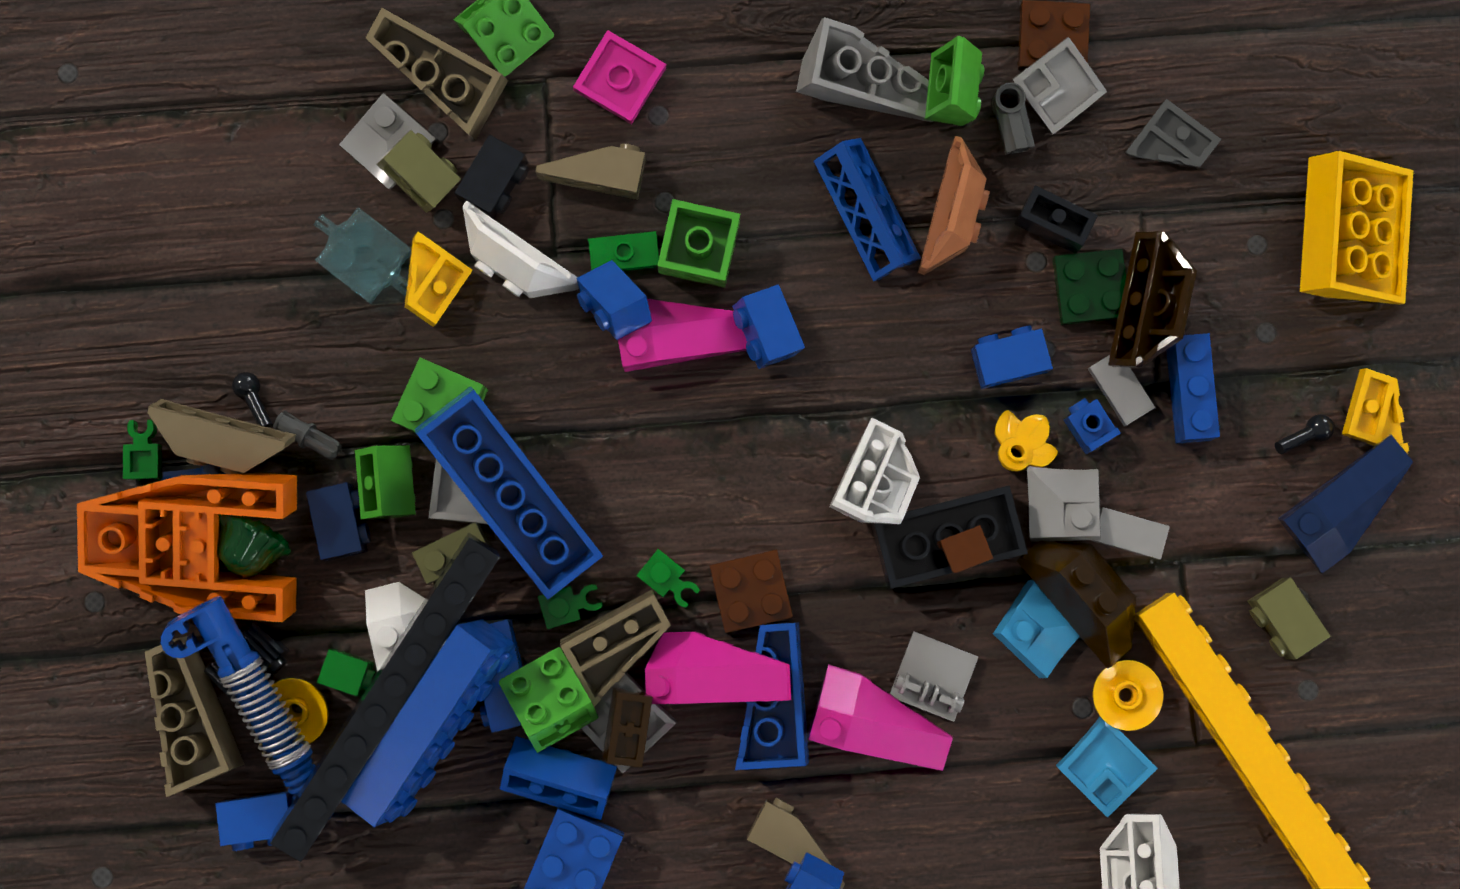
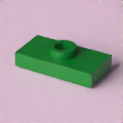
(627, 251)

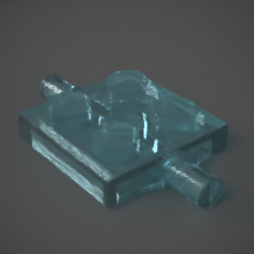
(363, 255)

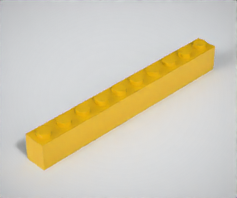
(1248, 746)

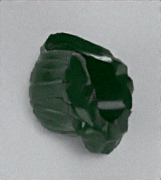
(248, 545)

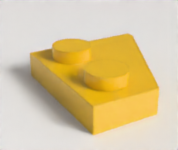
(432, 279)
(1375, 409)

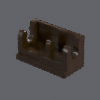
(627, 728)

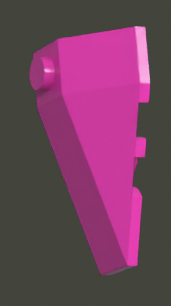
(680, 335)
(705, 670)
(871, 722)

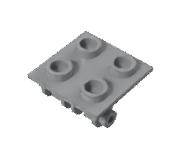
(934, 676)

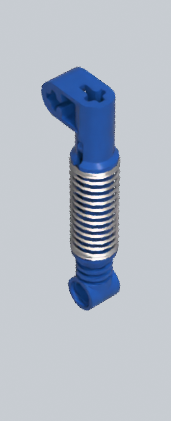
(257, 698)

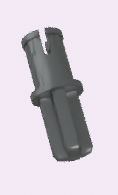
(308, 435)

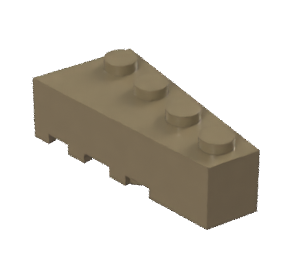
(446, 75)
(189, 721)

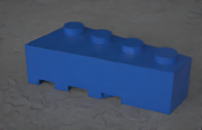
(777, 730)

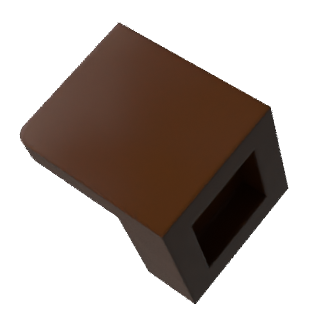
(966, 549)

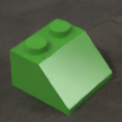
(954, 83)

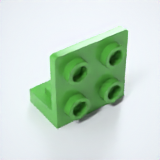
(505, 31)
(548, 699)

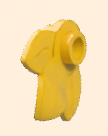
(1025, 436)

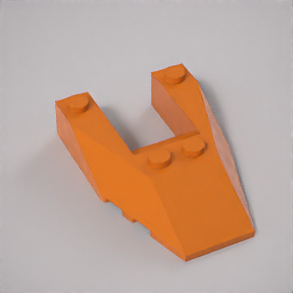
(167, 537)

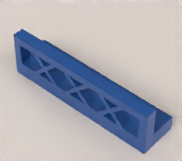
(877, 207)

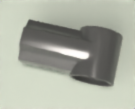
(1013, 122)

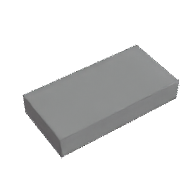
(1121, 390)
(1132, 533)

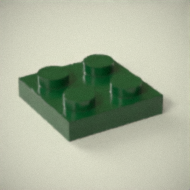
(1089, 285)

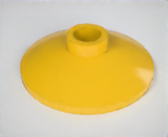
(1145, 695)
(313, 705)

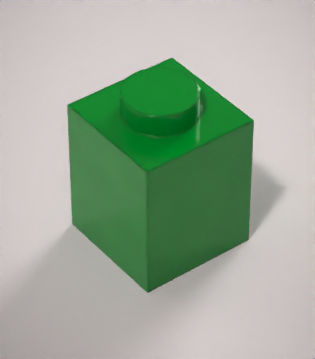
(346, 672)

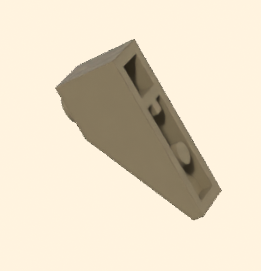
(603, 170)
(784, 833)

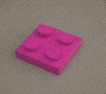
(619, 77)

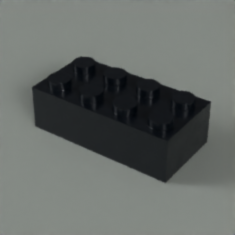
(911, 548)

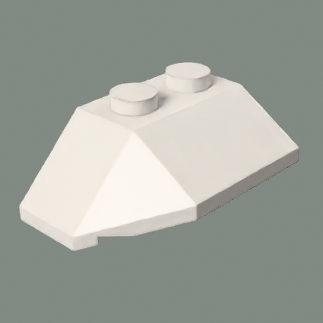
(513, 259)
(878, 478)
(388, 615)
(1140, 855)

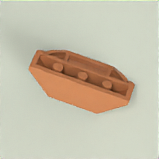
(956, 208)

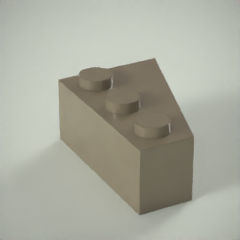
(613, 643)

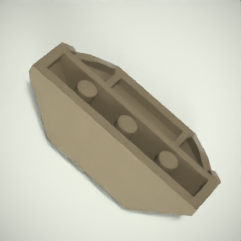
(216, 438)

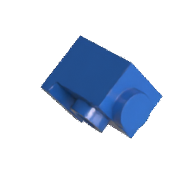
(1090, 438)

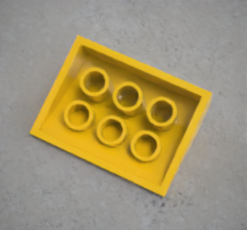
(1356, 229)

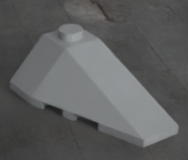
(856, 73)

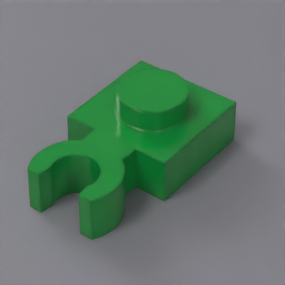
(142, 458)
(663, 575)
(565, 606)

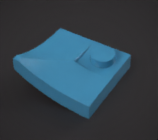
(1036, 631)
(1106, 766)

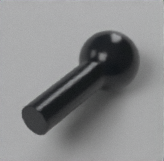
(247, 387)
(1317, 428)

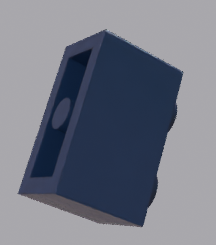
(338, 521)

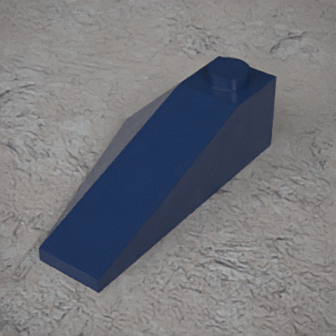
(1341, 510)

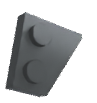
(1174, 138)

